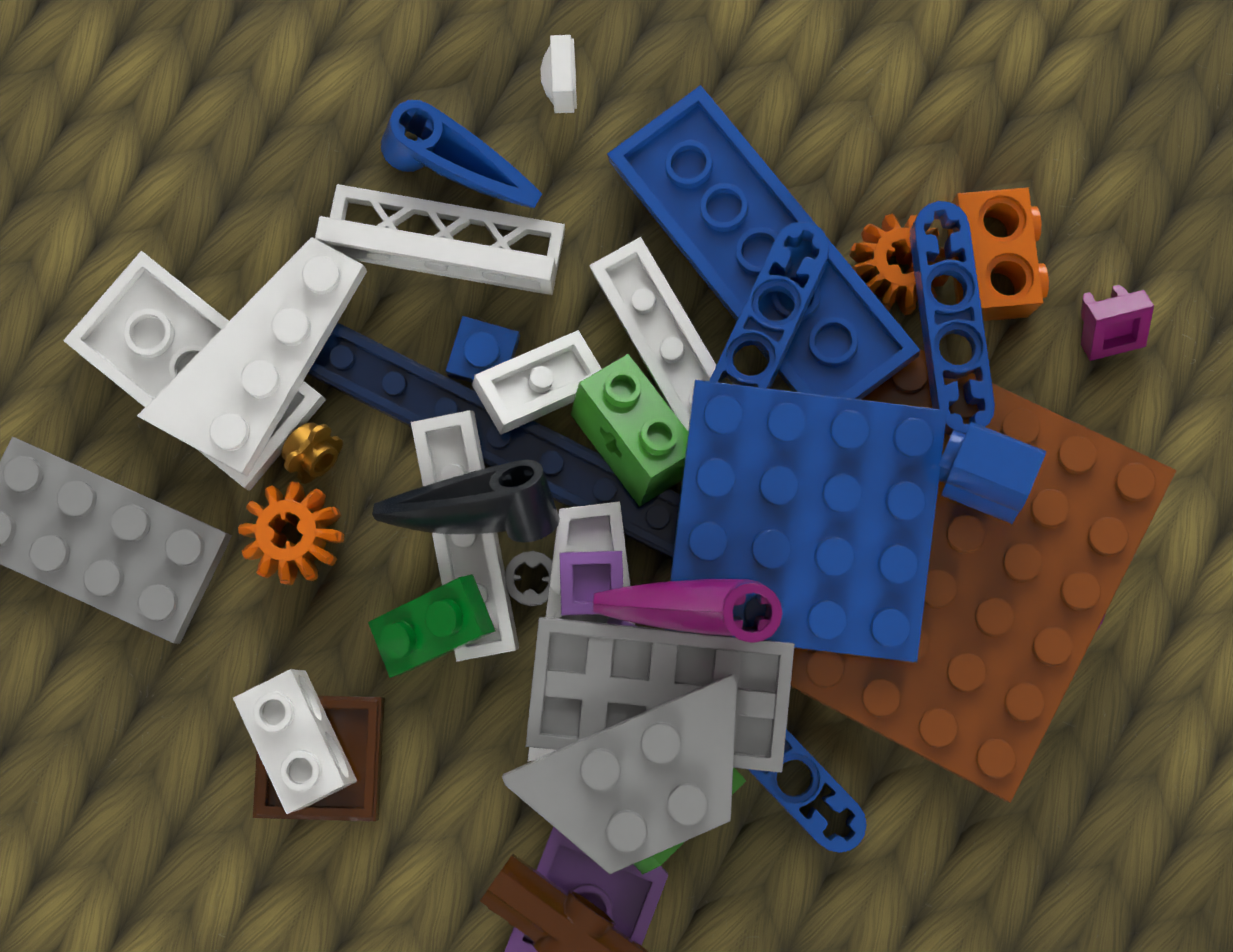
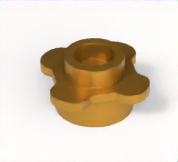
(311, 451)

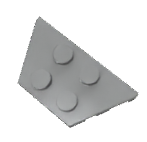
(640, 779)

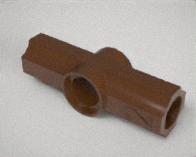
(550, 915)

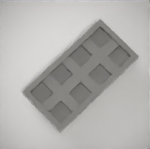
(104, 542)
(607, 673)

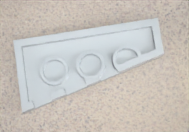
(253, 367)

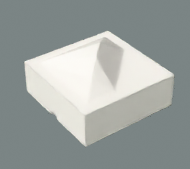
(559, 73)

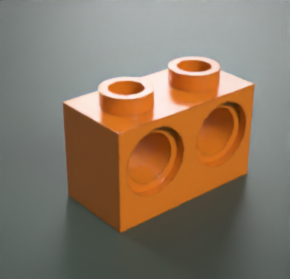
(1011, 256)

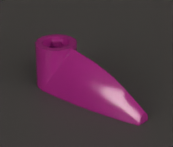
(693, 607)

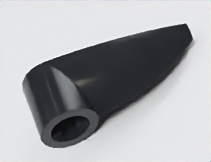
(488, 500)

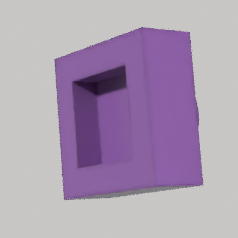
(587, 574)

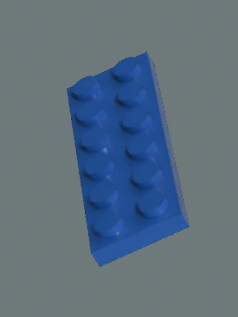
(724, 216)

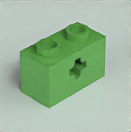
(632, 428)

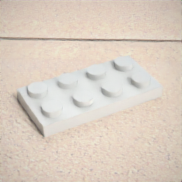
(151, 330)

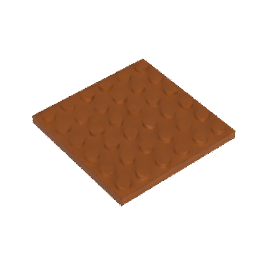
(1002, 599)

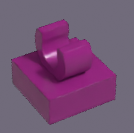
(1115, 323)

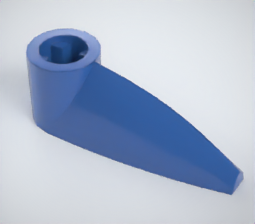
(452, 153)

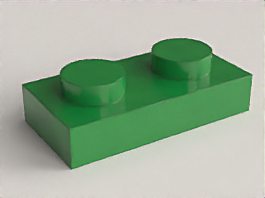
(431, 626)

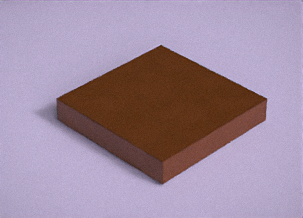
(360, 734)

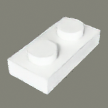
(535, 381)

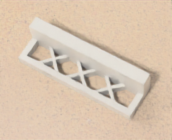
(440, 252)

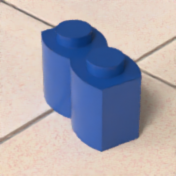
(989, 471)

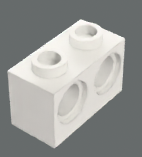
(295, 740)

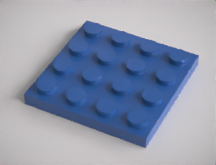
(817, 505)

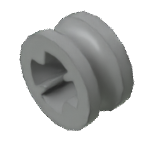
(533, 560)

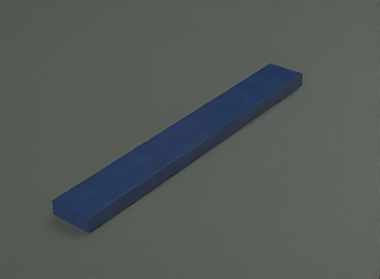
(419, 393)

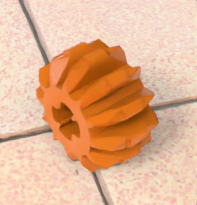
(888, 279)
(271, 542)

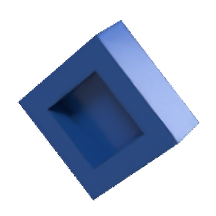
(480, 348)

